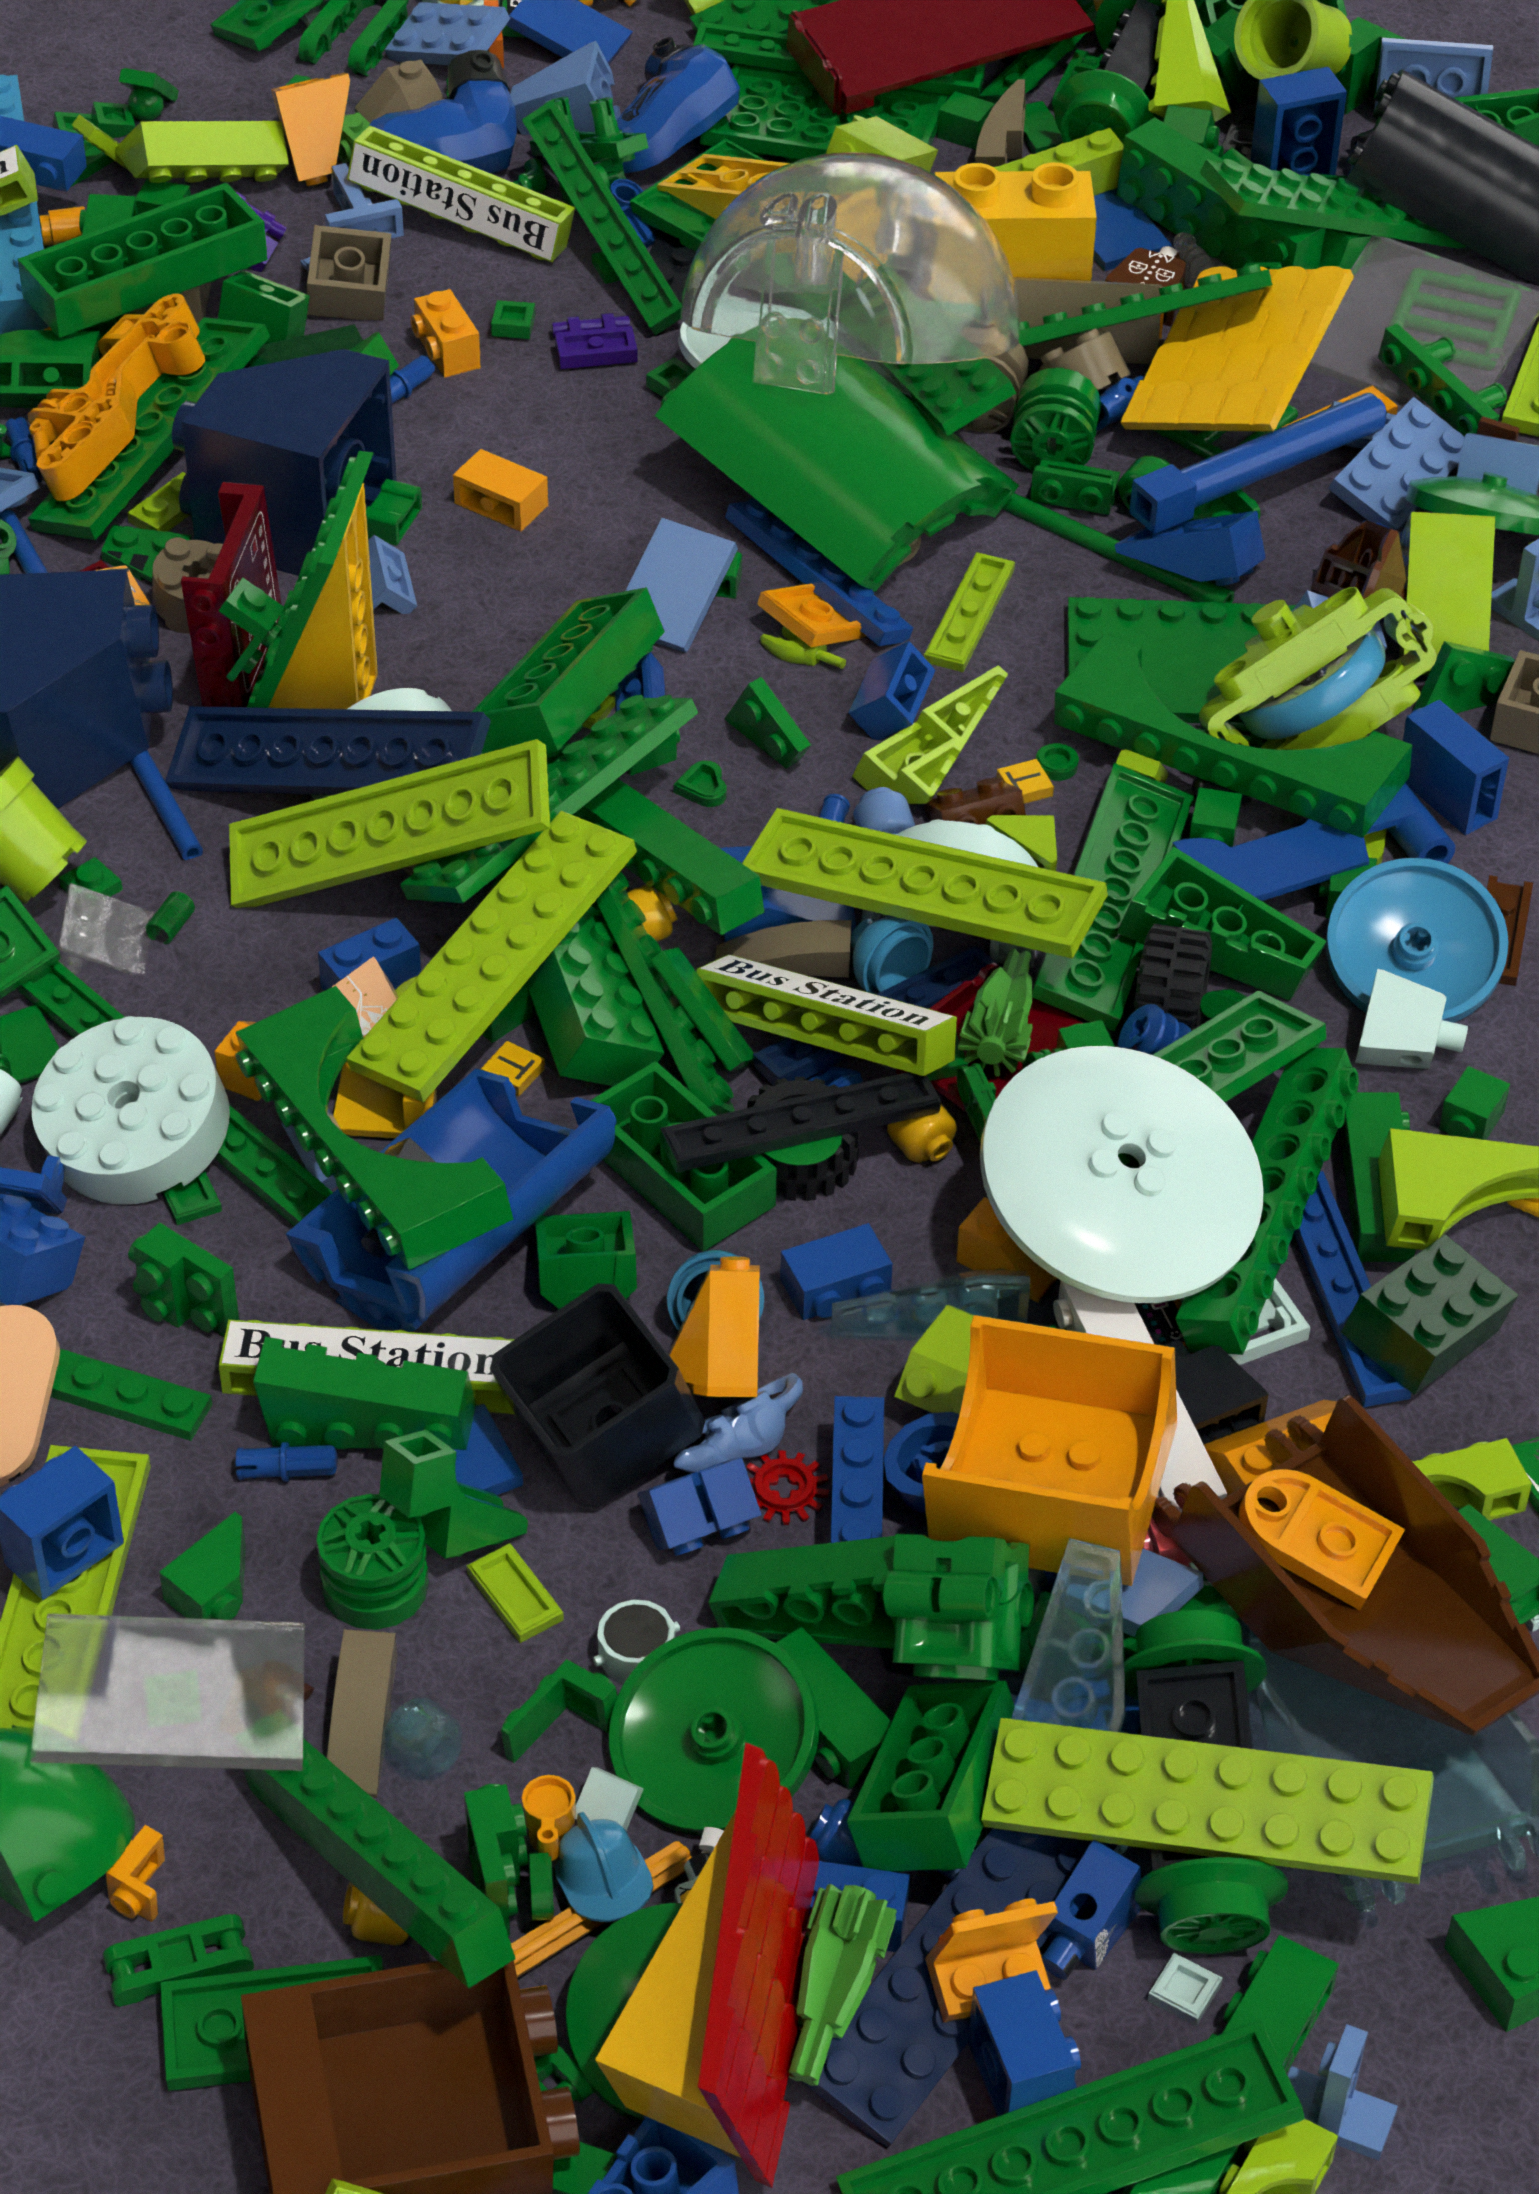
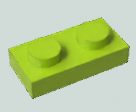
(160, 509)

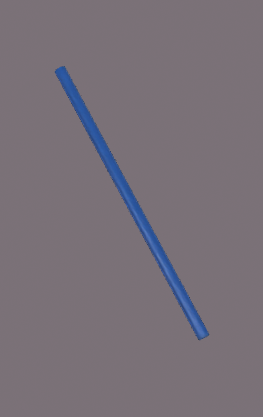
(143, 763)

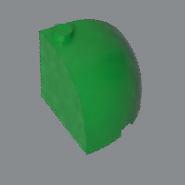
(56, 1826)

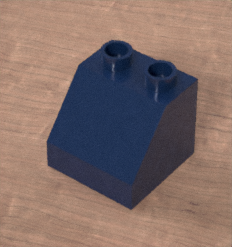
(293, 434)
(77, 677)

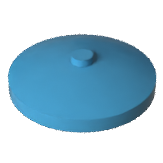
(1420, 925)

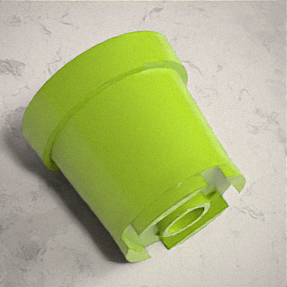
(1268, 31)
(32, 834)

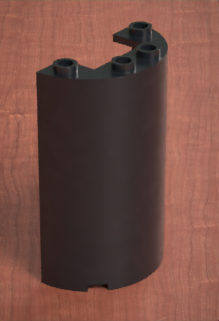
(1453, 172)

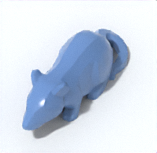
(745, 1427)

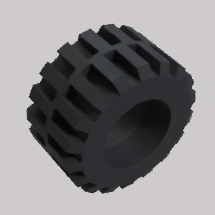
(1175, 972)
(818, 1176)

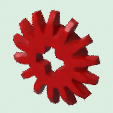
(798, 1474)

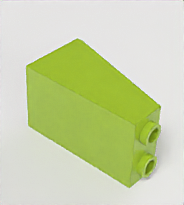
(1450, 576)

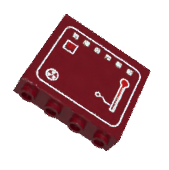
(214, 637)

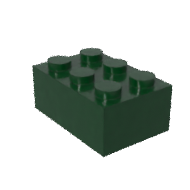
(1429, 1314)

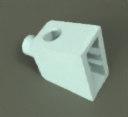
(1406, 1024)

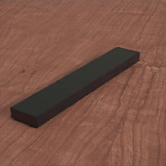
(798, 1120)

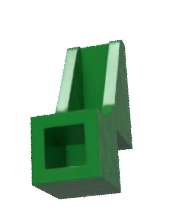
(456, 1517)

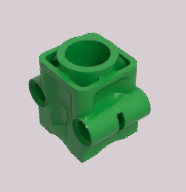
(958, 1605)

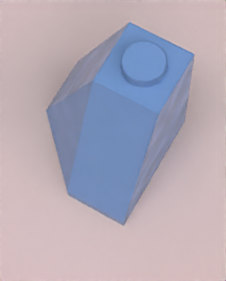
(579, 76)

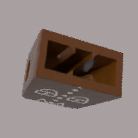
(1152, 268)

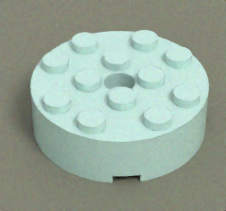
(131, 1109)

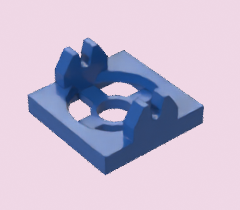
(39, 1189)

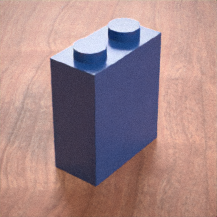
(1454, 767)

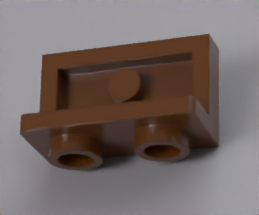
(977, 804)

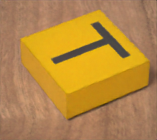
(1029, 778)
(517, 1064)

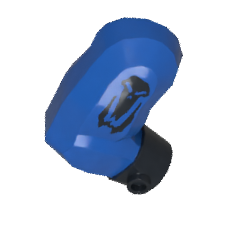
(682, 99)

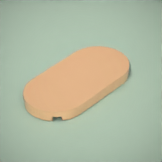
(26, 1381)

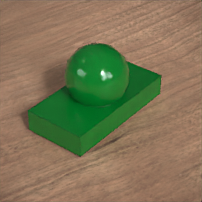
(147, 93)

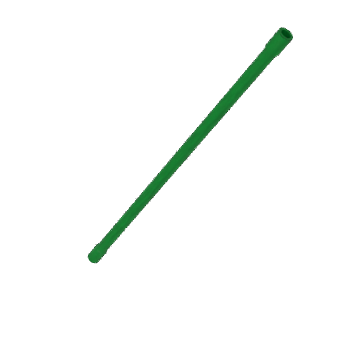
(1105, 546)

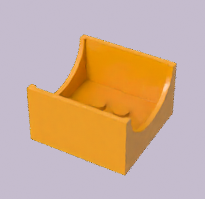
(1056, 1442)

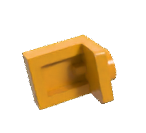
(130, 1873)

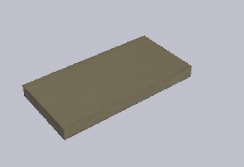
(1043, 297)

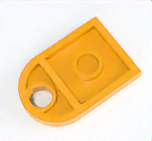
(1320, 1533)

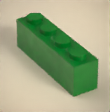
(1362, 1139)

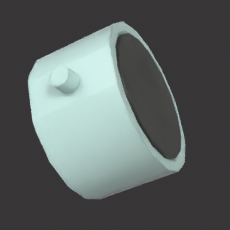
(630, 1634)

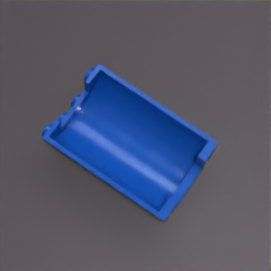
(468, 1123)

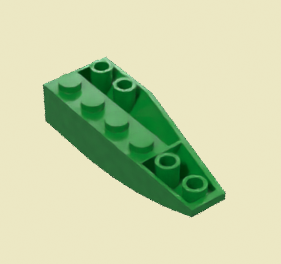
(41, 361)

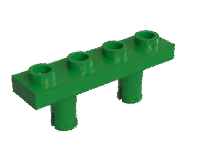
(607, 140)
(1426, 375)

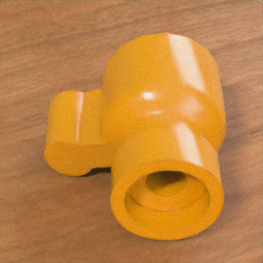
(548, 1812)

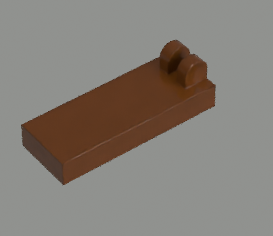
(1514, 905)

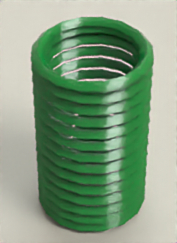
(161, 916)

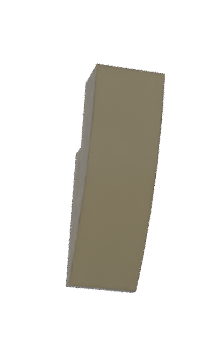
(1003, 128)
(799, 947)
(362, 1705)

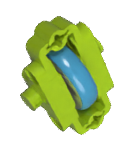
(1321, 672)

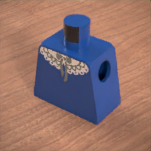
(1092, 1910)

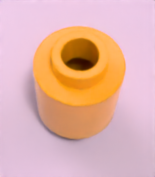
(60, 225)

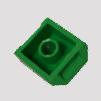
(585, 1251)

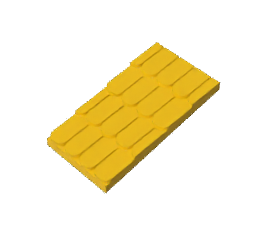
(1238, 356)

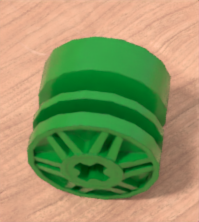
(1055, 418)
(372, 1562)

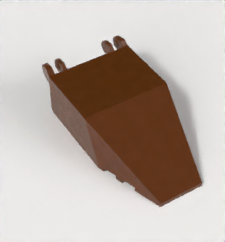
(1437, 1619)

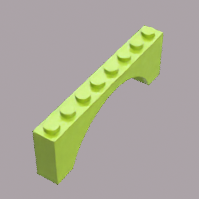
(1440, 1179)

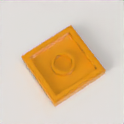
(808, 615)

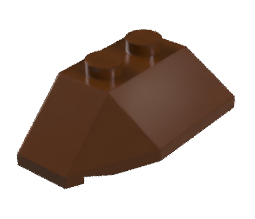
(1363, 559)

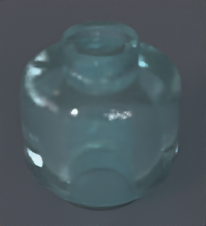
(423, 1737)

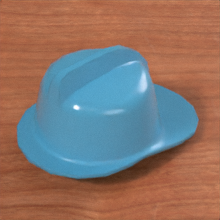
(602, 1870)

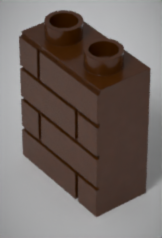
(407, 2084)

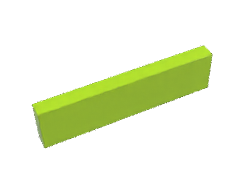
(969, 612)

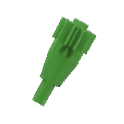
(999, 1022)
(839, 1960)

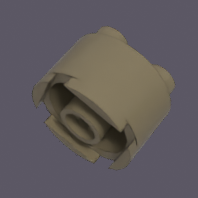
(1094, 358)
(176, 560)

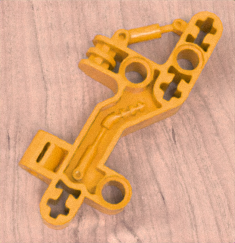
(100, 418)

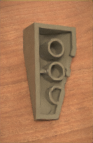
(399, 89)

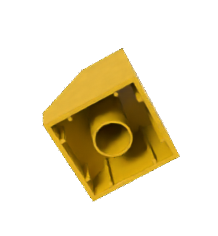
(1038, 216)

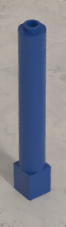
(1171, 494)

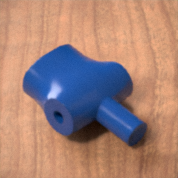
(1116, 400)

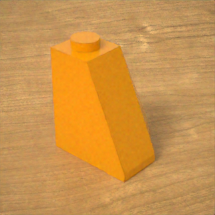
(313, 124)
(721, 1332)

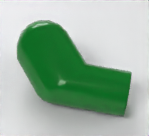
(534, 176)

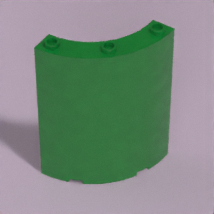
(842, 468)

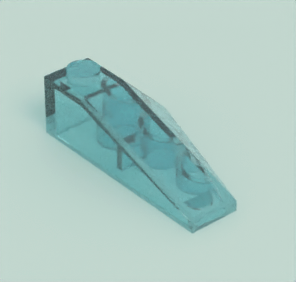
(911, 1309)
(1080, 1646)

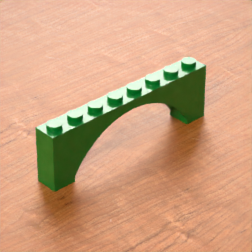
(1332, 784)
(411, 1203)

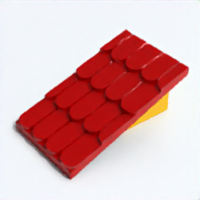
(716, 2008)

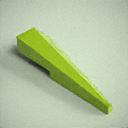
(1186, 64)
(924, 752)

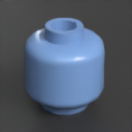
(883, 811)

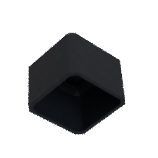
(581, 1369)

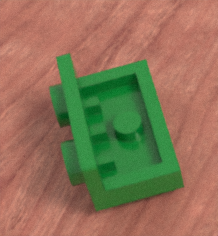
(1074, 486)

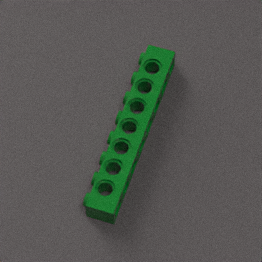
(1290, 1151)

